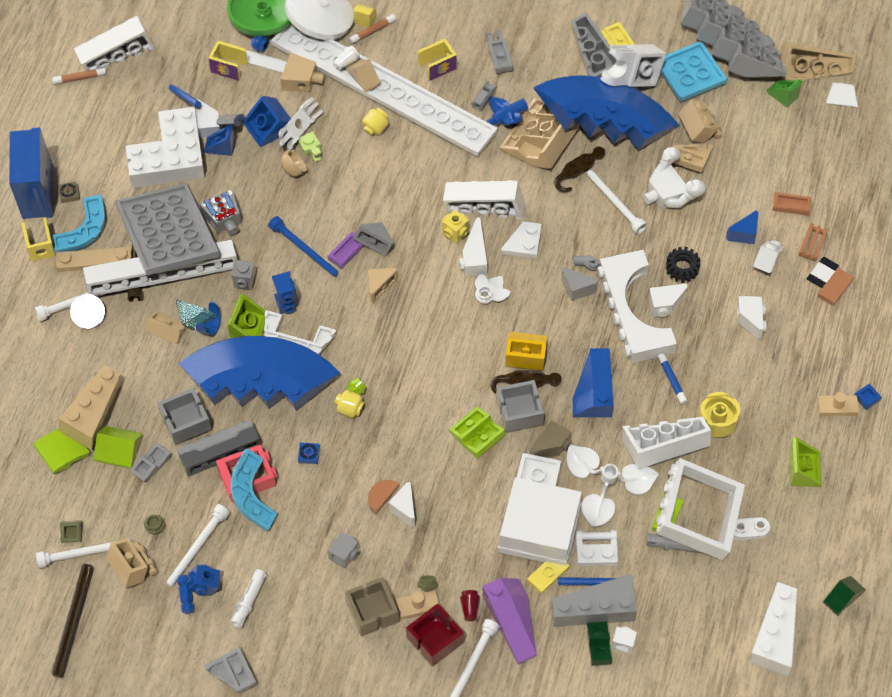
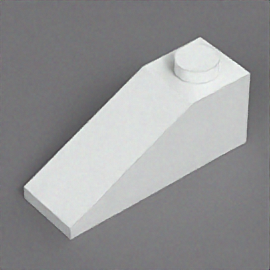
(474, 254)

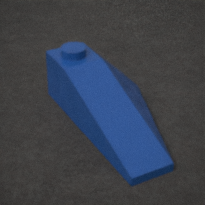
(594, 390)

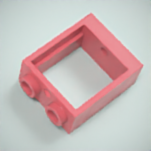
(258, 484)

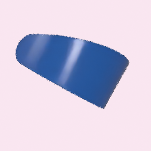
(211, 327)

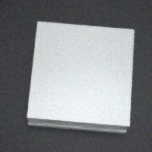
(540, 522)

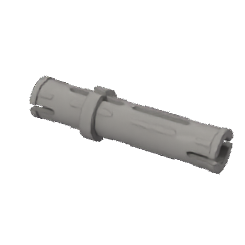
(663, 542)

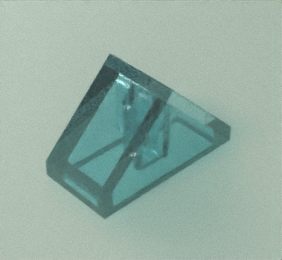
(193, 314)

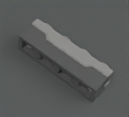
(206, 451)

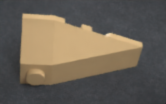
(813, 62)

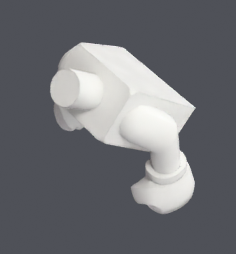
(668, 187)

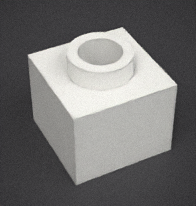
(624, 640)

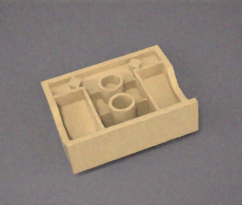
(538, 137)

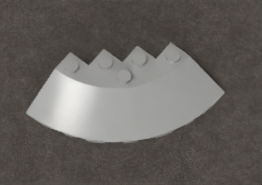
(733, 38)

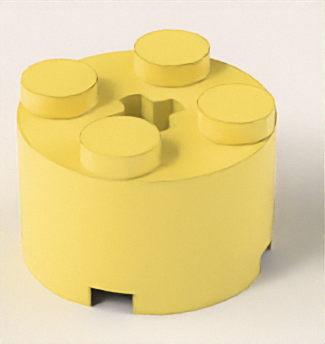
(720, 413)

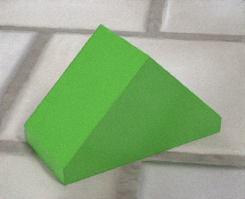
(785, 91)

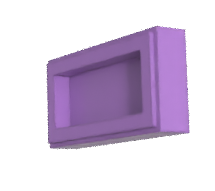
(345, 251)

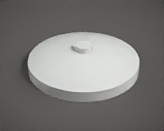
(321, 17)

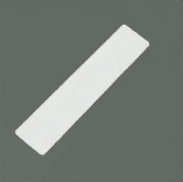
(266, 61)

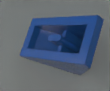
(221, 142)
(744, 230)

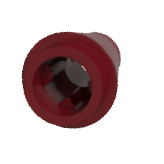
(469, 602)

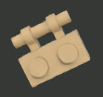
(699, 121)
(130, 562)

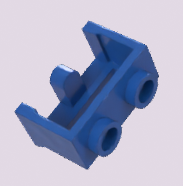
(286, 292)

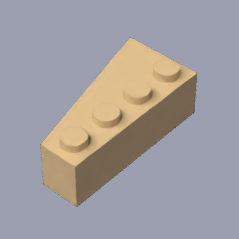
(90, 408)

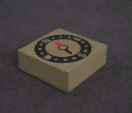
(68, 192)

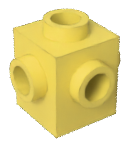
(455, 226)

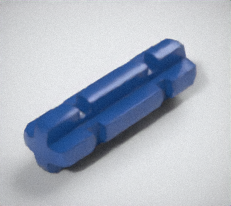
(185, 595)

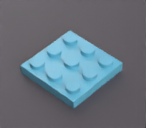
(691, 71)

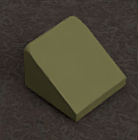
(71, 531)

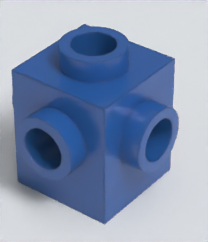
(203, 580)

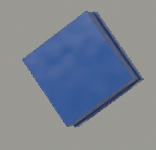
(31, 173)

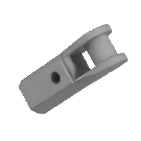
(483, 96)

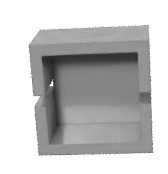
(519, 406)
(184, 416)

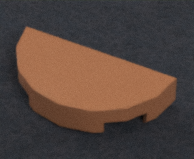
(380, 494)

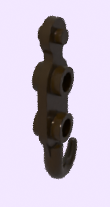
(578, 166)
(527, 375)

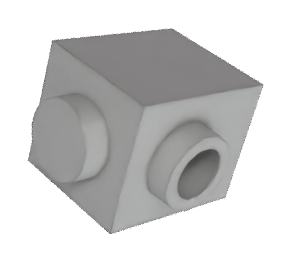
(243, 274)
(344, 550)

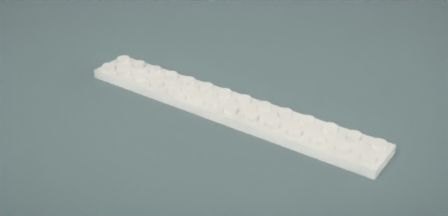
(394, 93)

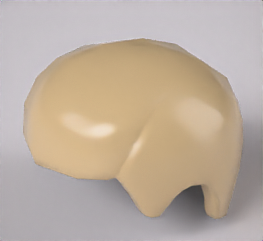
(293, 163)

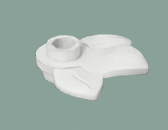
(492, 288)

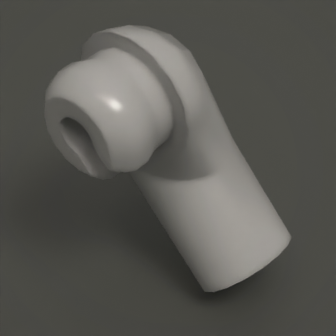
(588, 261)

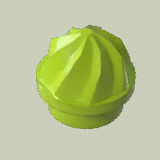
(356, 386)

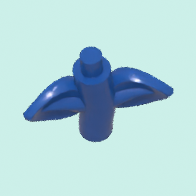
(506, 112)

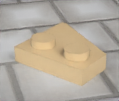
(693, 157)

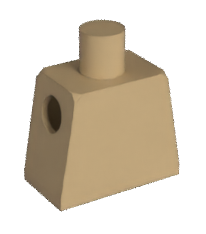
(300, 74)

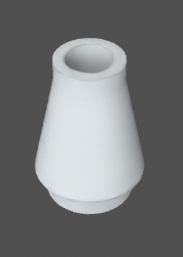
(347, 57)

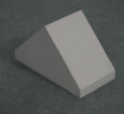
(374, 236)
(578, 284)

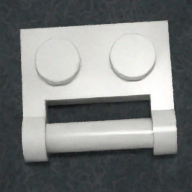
(596, 553)

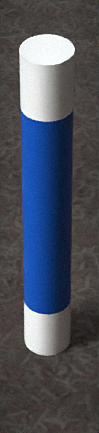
(672, 378)

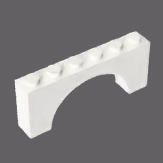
(640, 340)

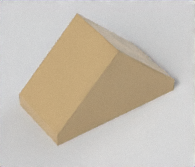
(364, 74)
(380, 281)

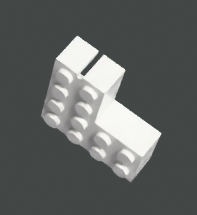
(174, 157)

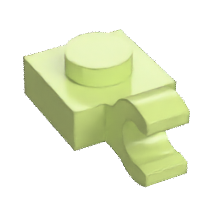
(310, 144)

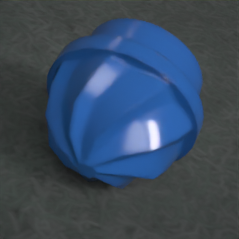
(259, 43)

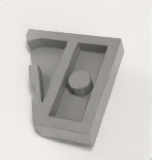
(233, 671)

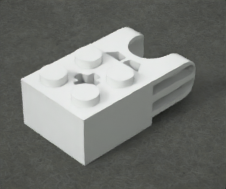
(634, 65)

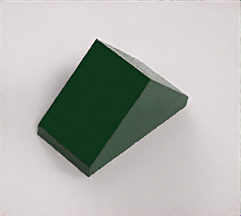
(843, 595)

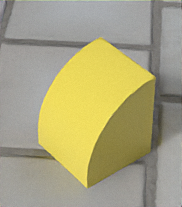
(364, 15)

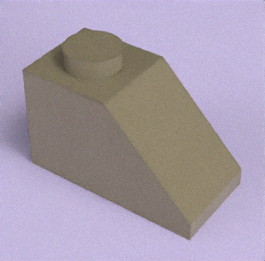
(552, 441)

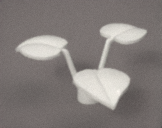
(598, 509)

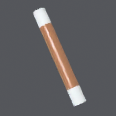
(371, 29)
(80, 75)

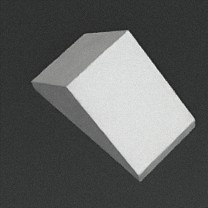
(402, 505)

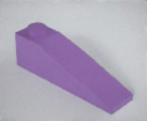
(511, 611)

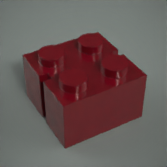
(432, 634)

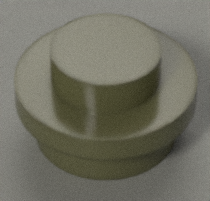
(154, 524)
(427, 583)

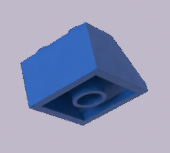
(266, 120)

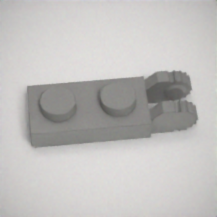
(499, 53)

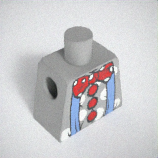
(222, 212)

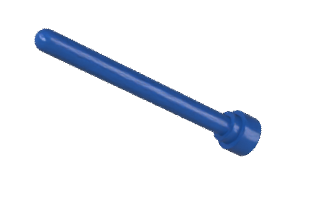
(277, 225)

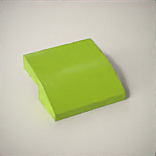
(477, 432)
(59, 450)

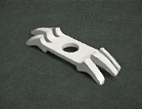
(305, 118)

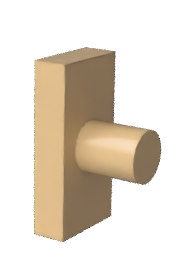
(838, 405)
(416, 604)

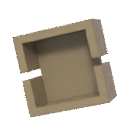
(373, 609)

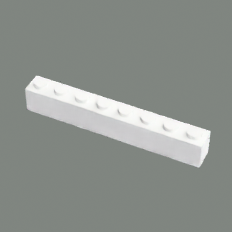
(130, 273)

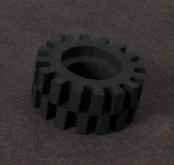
(683, 255)

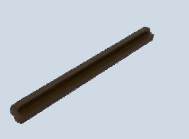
(72, 620)

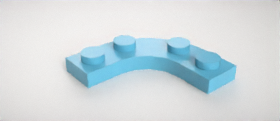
(87, 232)
(243, 491)

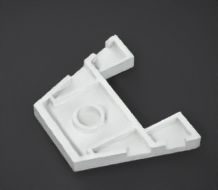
(322, 339)

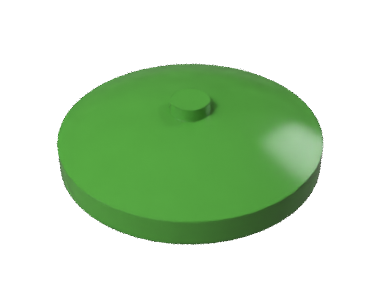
(258, 16)

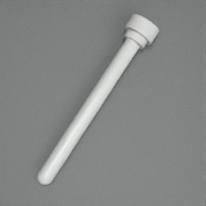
(638, 225)
(44, 311)
(219, 514)
(44, 559)
(489, 629)

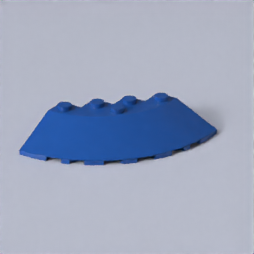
(599, 106)
(259, 367)

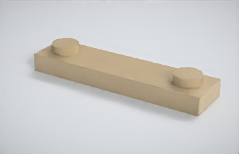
(84, 258)

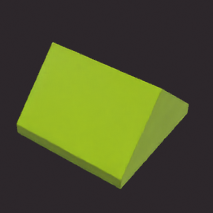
(246, 319)
(117, 446)
(804, 464)

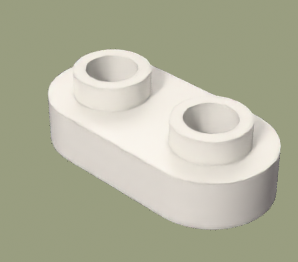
(750, 529)

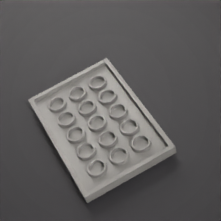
(166, 229)

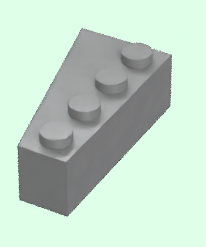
(592, 46)
(603, 602)

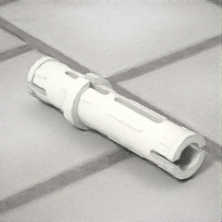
(251, 592)

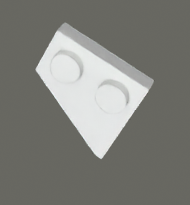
(524, 241)

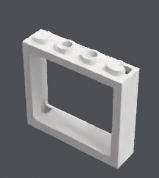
(687, 537)

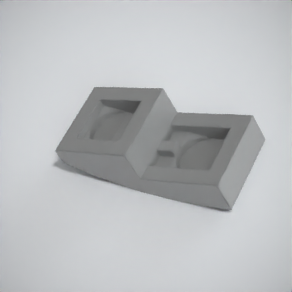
(230, 119)
(151, 463)

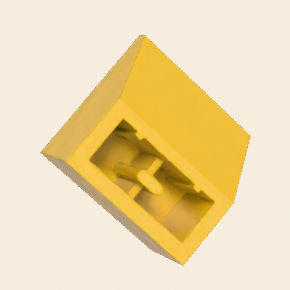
(526, 351)

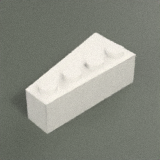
(115, 45)
(485, 198)
(665, 441)
(776, 637)

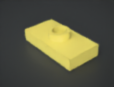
(546, 576)

